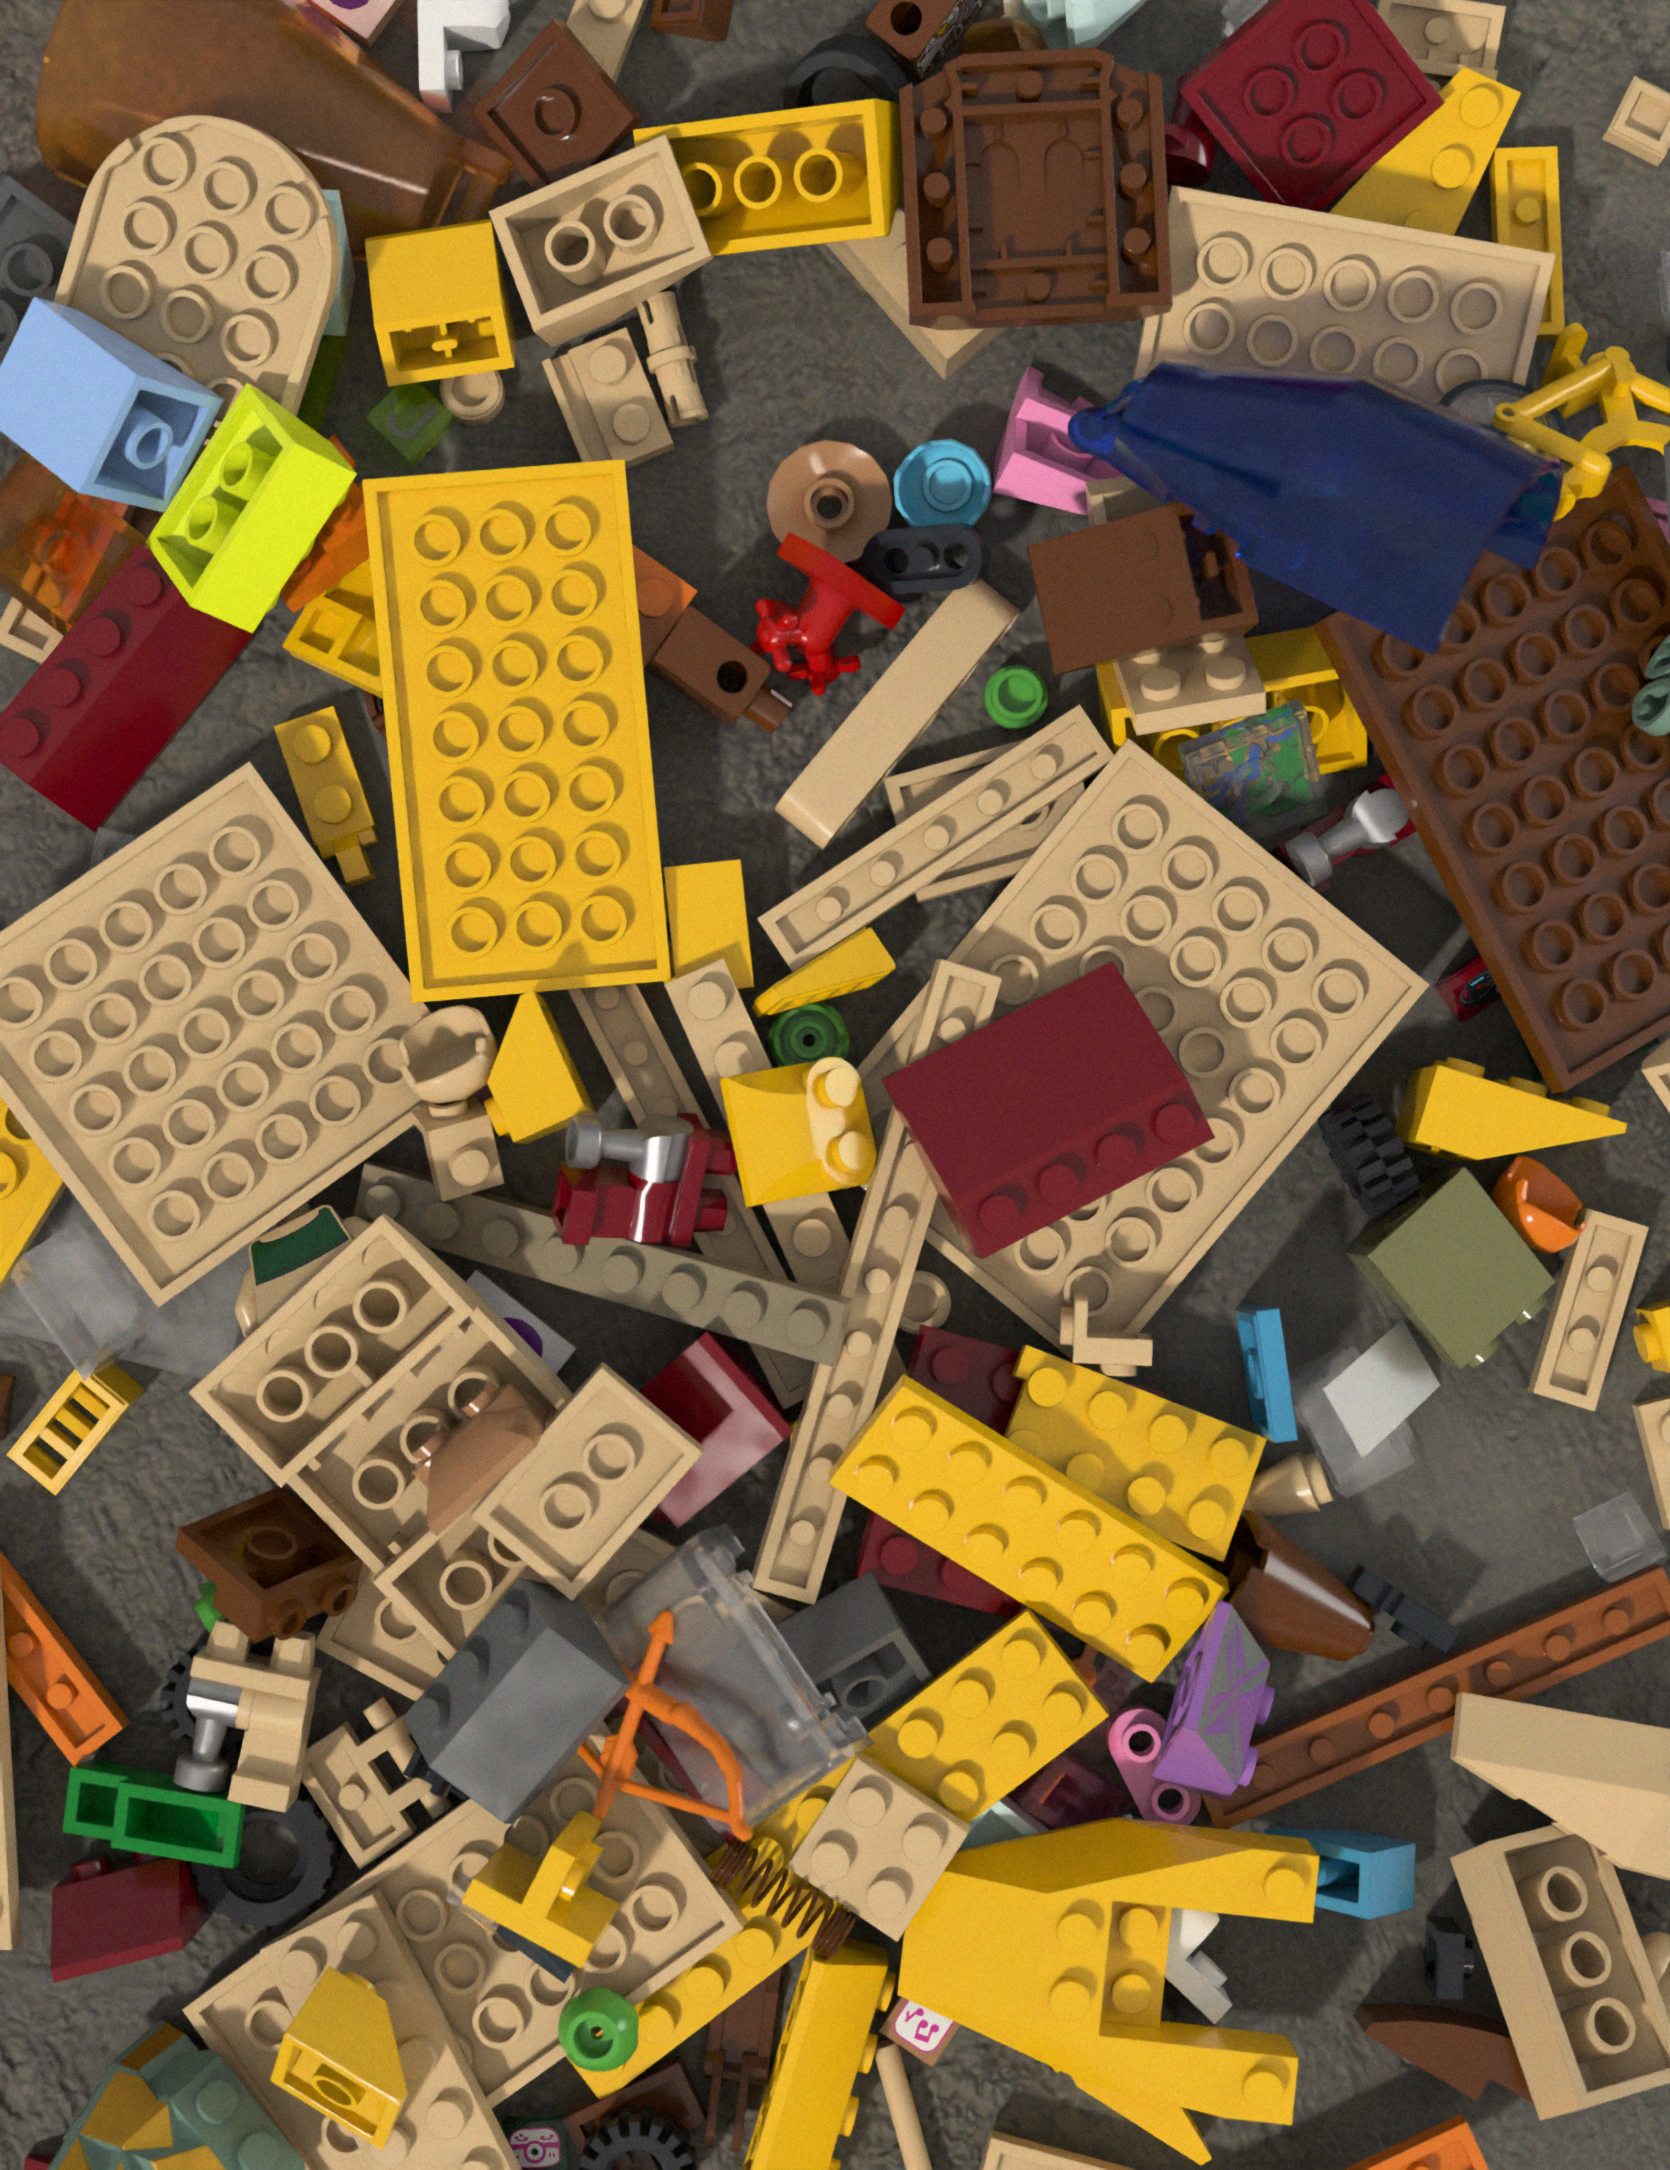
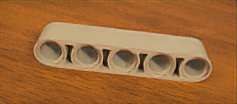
(896, 712)

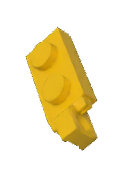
(330, 790)

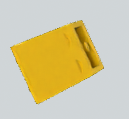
(1466, 1117)

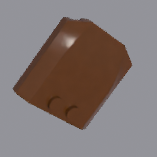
(1035, 192)

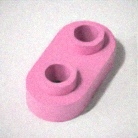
(1138, 1766)

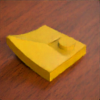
(340, 632)

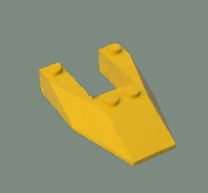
(1066, 1951)

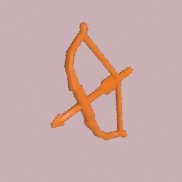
(620, 1754)

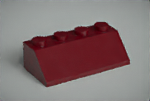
(116, 691)

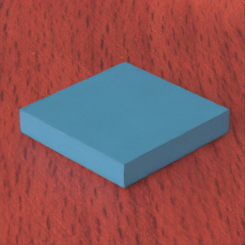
(1266, 1372)

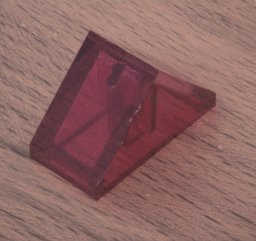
(1070, 1792)

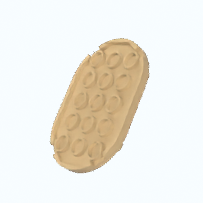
(209, 257)

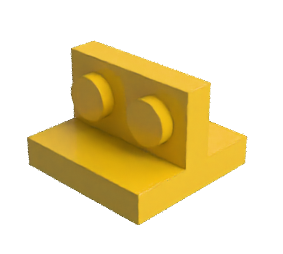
(548, 1897)

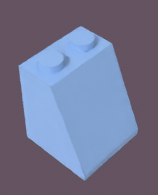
(101, 408)

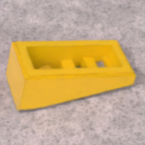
(841, 970)
(105, 1395)

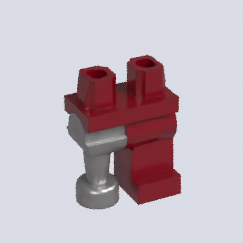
(1351, 831)
(653, 1197)

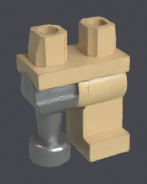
(256, 1694)

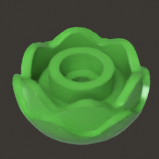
(812, 1019)
(600, 2009)

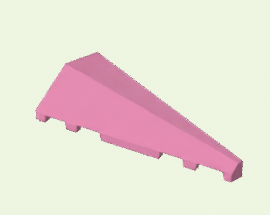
(1038, 457)

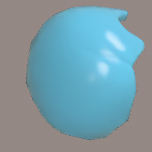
(942, 484)

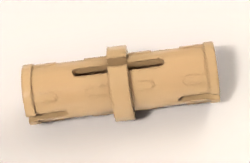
(672, 360)

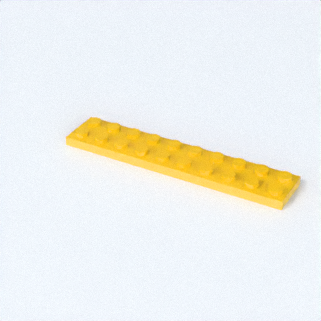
(954, 1740)

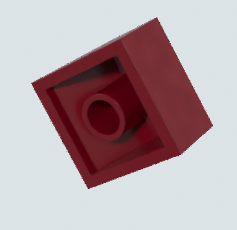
(122, 1912)

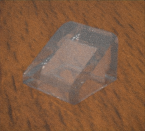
(1618, 1538)

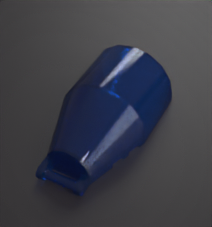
(1333, 482)

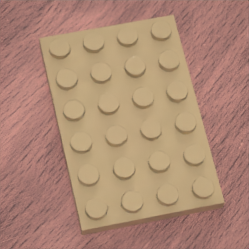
(1343, 296)

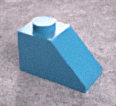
(1360, 1871)

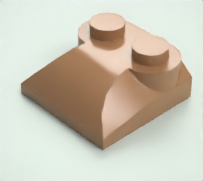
(477, 1452)

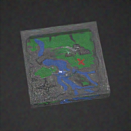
(1258, 771)

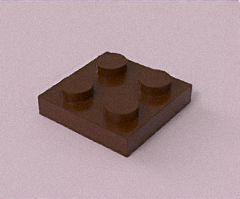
(556, 109)

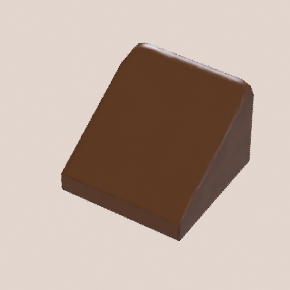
(693, 18)

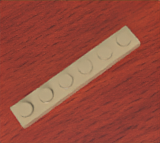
(936, 838)

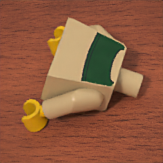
(289, 1259)

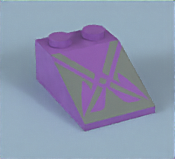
(1216, 1709)

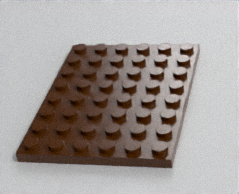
(1536, 778)

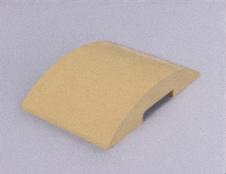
(348, 1389)

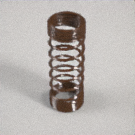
(829, 1934)

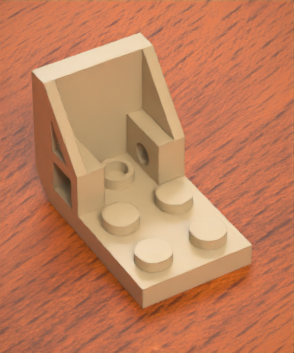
(1186, 683)

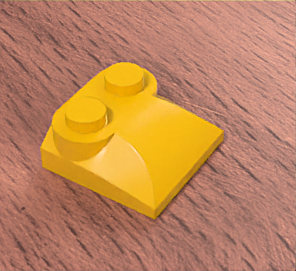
(799, 1130)

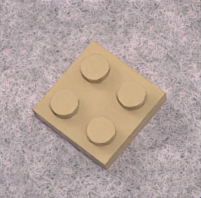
(879, 1846)

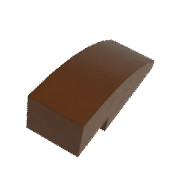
(1448, 2043)

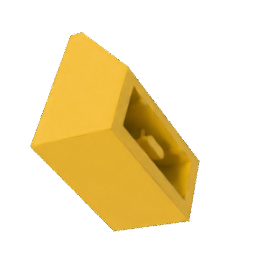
(440, 303)

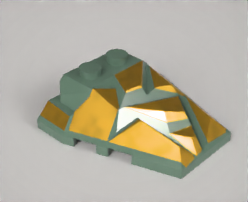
(172, 2111)

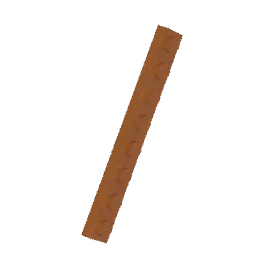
(1424, 1700)

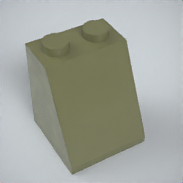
(1453, 1267)

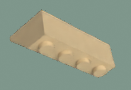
(1566, 1968)

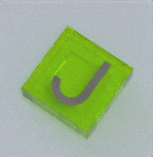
(411, 420)

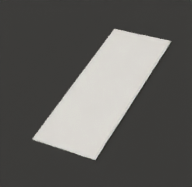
(1381, 1388)

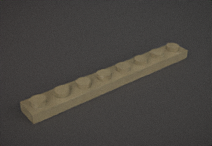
(621, 1270)

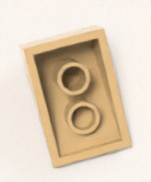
(601, 241)

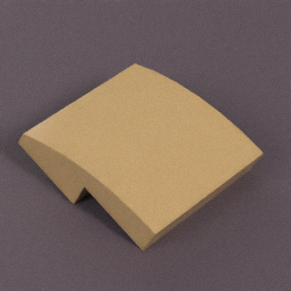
(1446, 35)

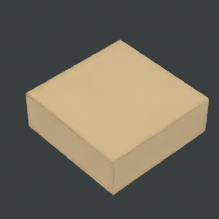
(1641, 122)

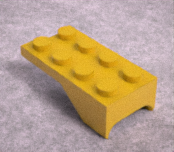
(1136, 1450)

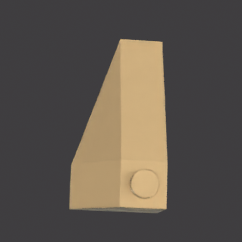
(1579, 1769)

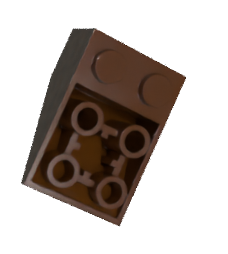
(1139, 589)

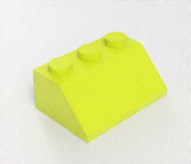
(249, 510)

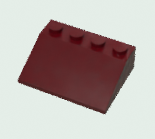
(1046, 1110)

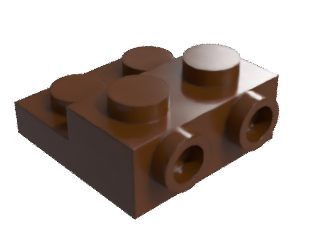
(272, 1564)

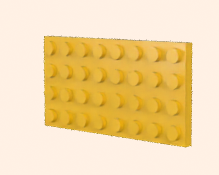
(517, 729)

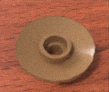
(835, 473)

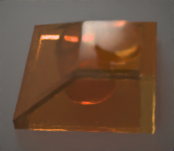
(57, 544)

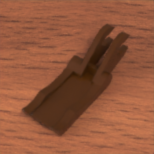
(741, 2051)

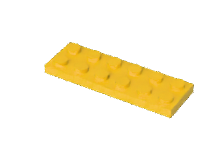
(1027, 1529)

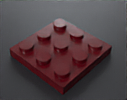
(1309, 97)

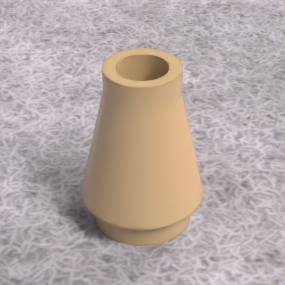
(1289, 1487)

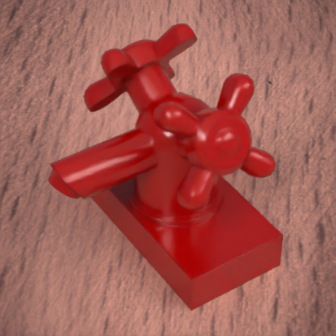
(819, 616)

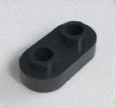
(929, 558)

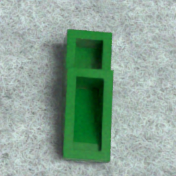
(152, 1814)

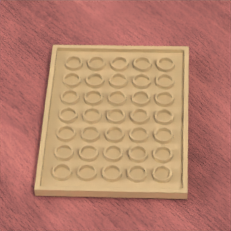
(1244, 979)

